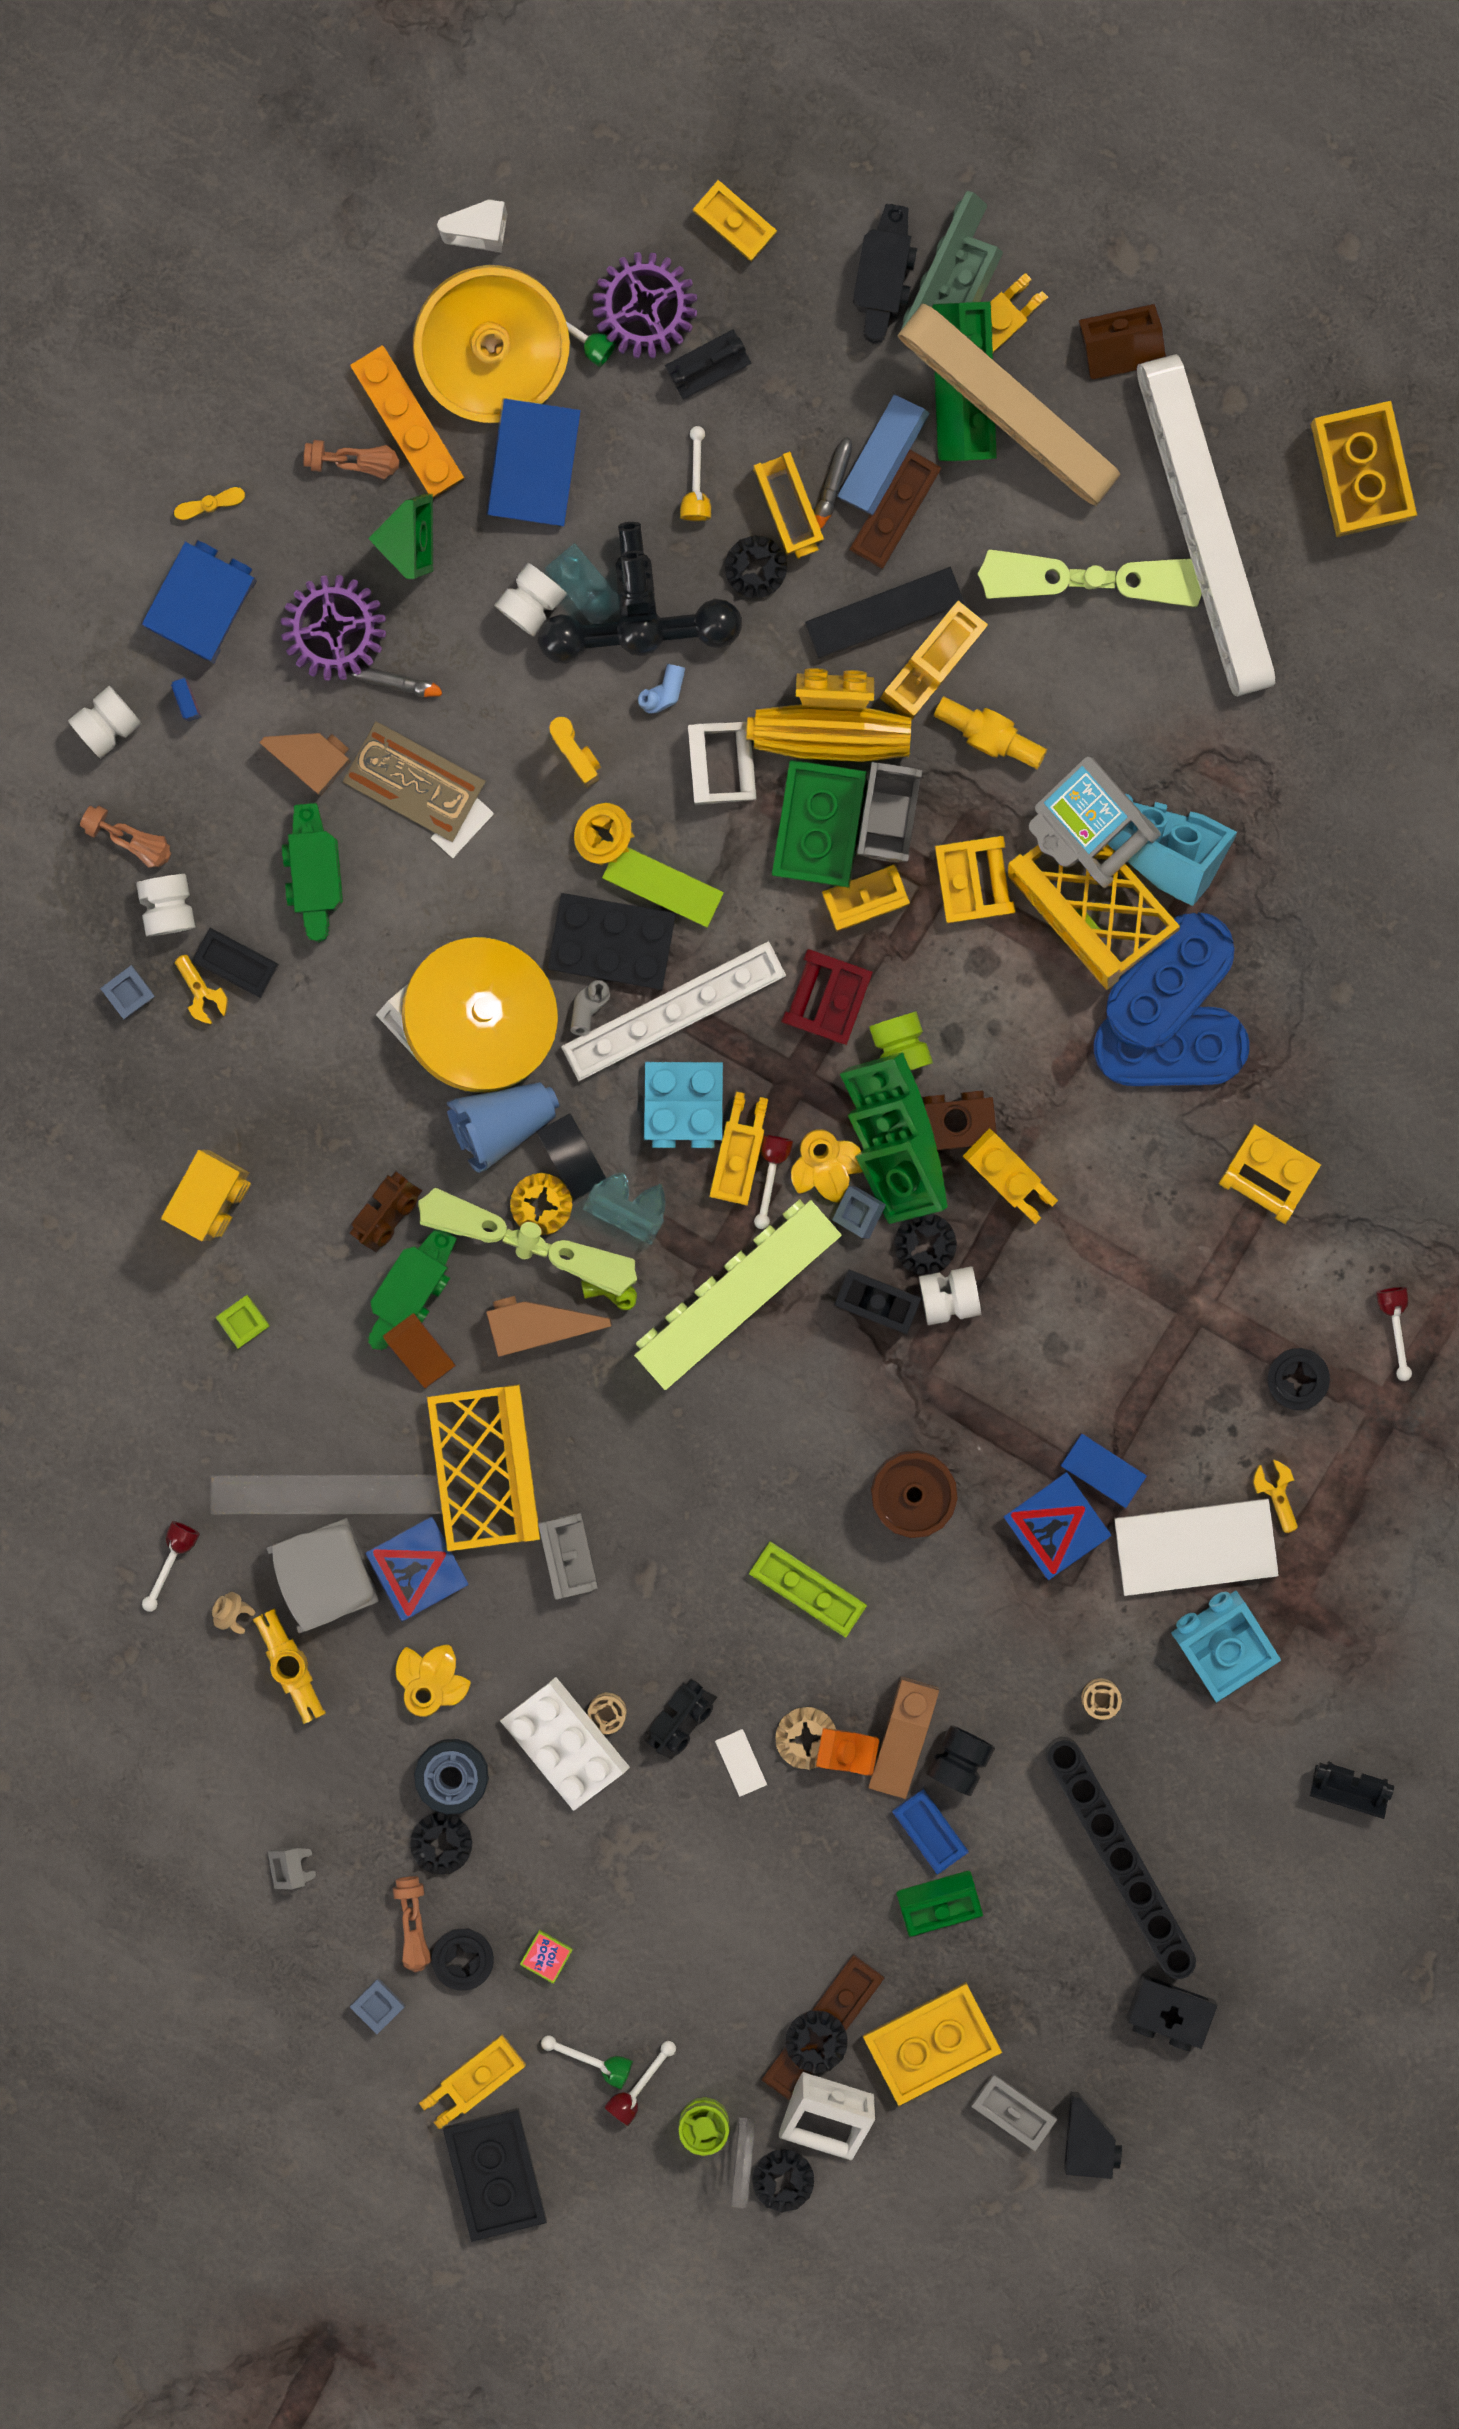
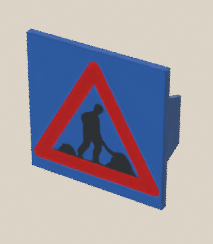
(1057, 1526)
(416, 1569)

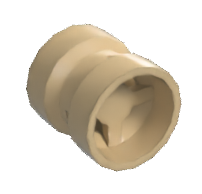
(1097, 1694)
(608, 1706)

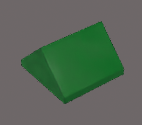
(408, 537)

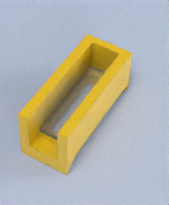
(789, 505)

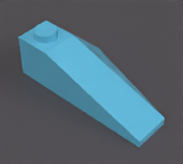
(1184, 854)

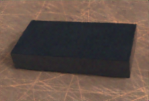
(235, 962)

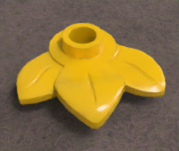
(828, 1171)
(433, 1674)

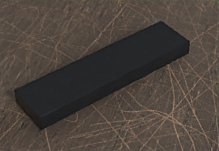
(884, 612)

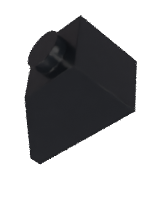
(1089, 2143)

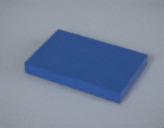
(533, 462)

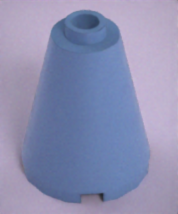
(500, 1120)

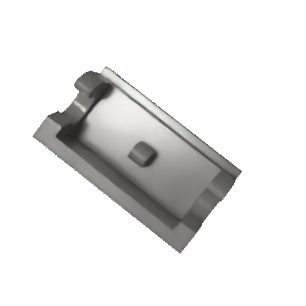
(567, 1555)

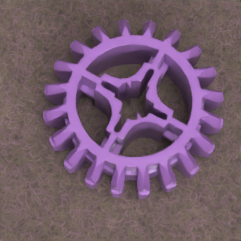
(661, 296)
(315, 631)

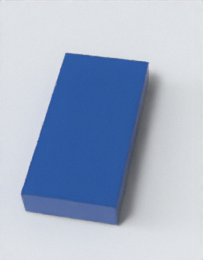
(1103, 1470)
(930, 1831)

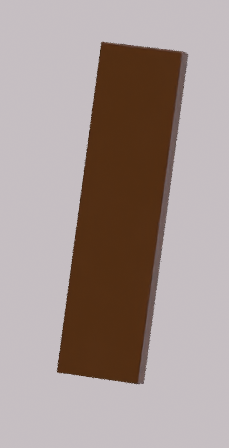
(842, 1999)

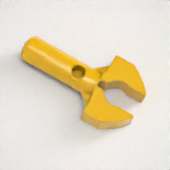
(200, 990)
(1278, 1494)

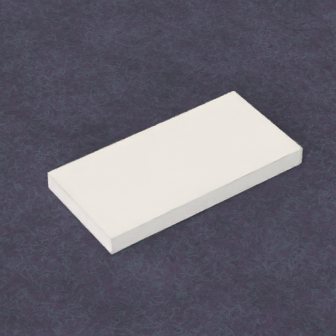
(1196, 1547)

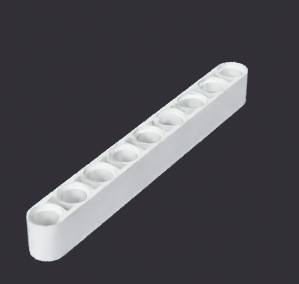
(1206, 525)

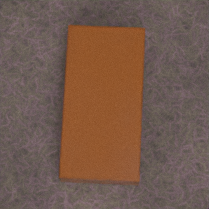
(419, 1350)

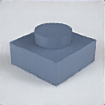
(128, 992)
(859, 1212)
(377, 2006)

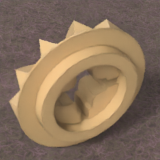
(792, 1726)

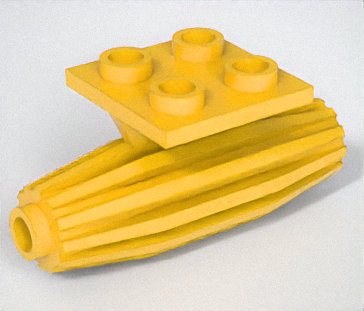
(831, 721)

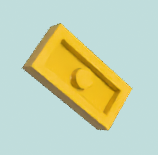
(734, 221)

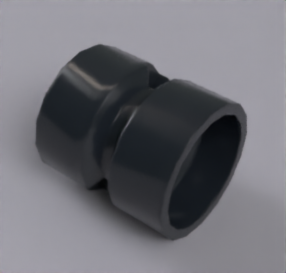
(960, 1760)

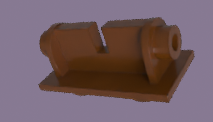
(376, 1227)

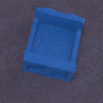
(199, 600)

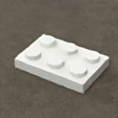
(564, 1744)

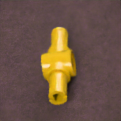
(990, 732)
(298, 1685)

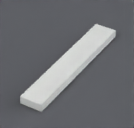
(673, 1011)

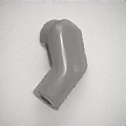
(586, 1004)

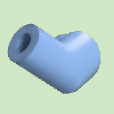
(665, 694)

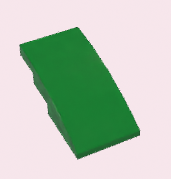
(896, 1138)

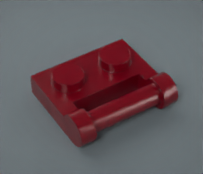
(840, 1000)

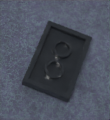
(611, 941)
(494, 2174)

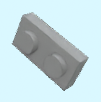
(1014, 2112)

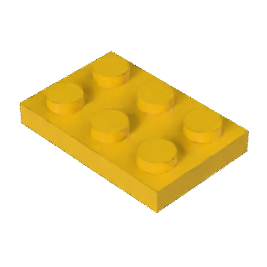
(932, 2043)

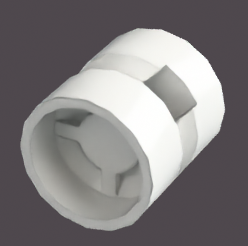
(531, 598)
(104, 722)
(165, 905)
(949, 1295)

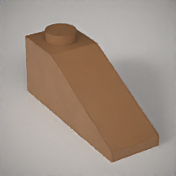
(534, 1324)
(904, 1737)

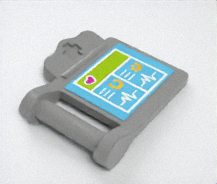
(1084, 817)

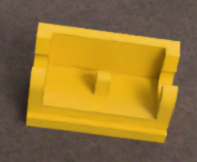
(866, 898)

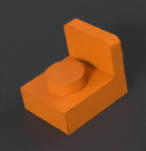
(847, 1751)

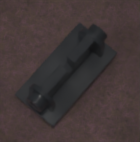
(708, 364)
(672, 1734)
(1341, 1788)

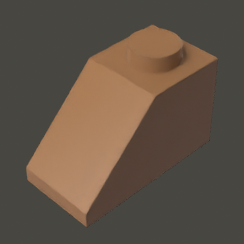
(310, 757)

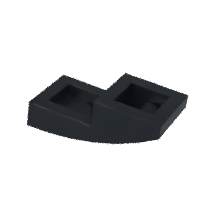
(571, 1155)

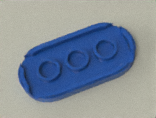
(1170, 982)
(1203, 1052)

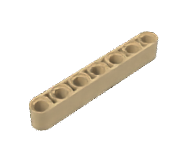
(1009, 404)

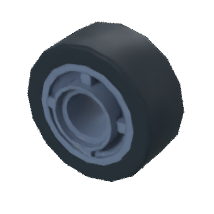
(451, 1798)

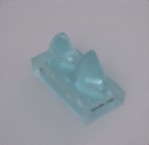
(584, 585)
(639, 1218)

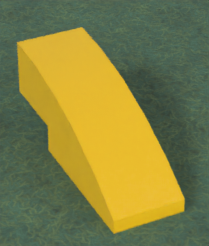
(934, 661)

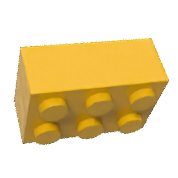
(1363, 469)
(206, 1196)

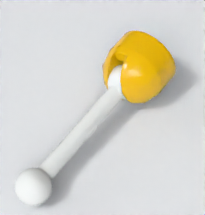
(696, 505)

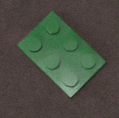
(819, 823)

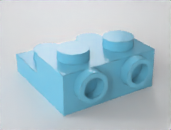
(683, 1103)
(1225, 1644)

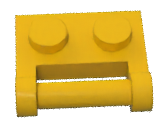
(581, 760)
(962, 884)
(1276, 1162)

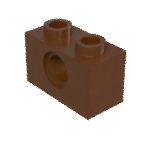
(978, 1112)

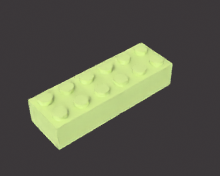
(736, 1295)

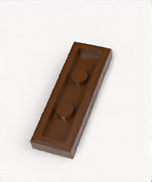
(896, 510)

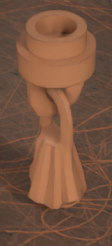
(375, 461)
(147, 847)
(415, 1950)

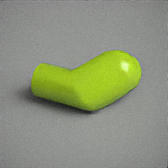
(623, 1302)

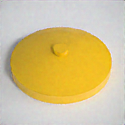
(490, 339)
(479, 1014)

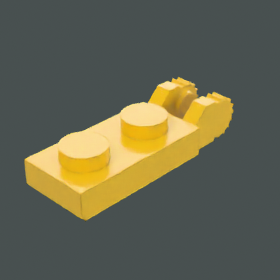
(1006, 317)
(738, 1154)
(1007, 1173)
(476, 2079)

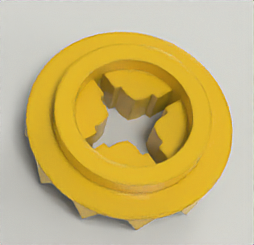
(587, 838)
(556, 1193)

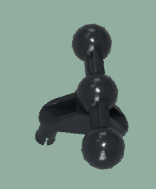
(639, 627)

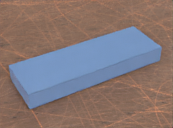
(883, 454)

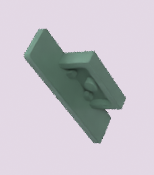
(961, 262)

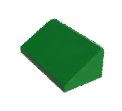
(939, 1903)

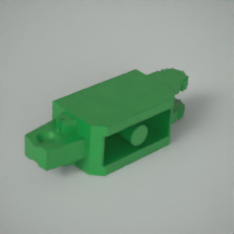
(314, 871)
(410, 1285)

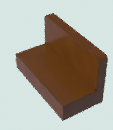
(1122, 340)

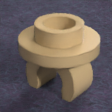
(226, 1611)

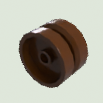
(911, 1470)

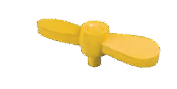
(209, 503)

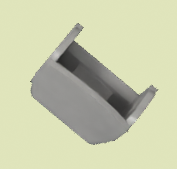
(889, 812)
(322, 1574)

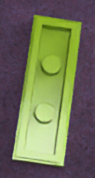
(664, 886)
(807, 1589)

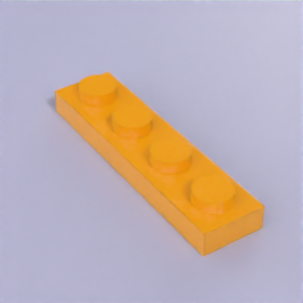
(407, 421)

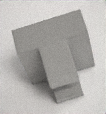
(287, 1867)

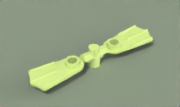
(1024, 575)
(592, 1265)

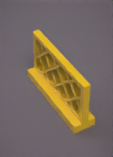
(1073, 928)
(517, 1463)

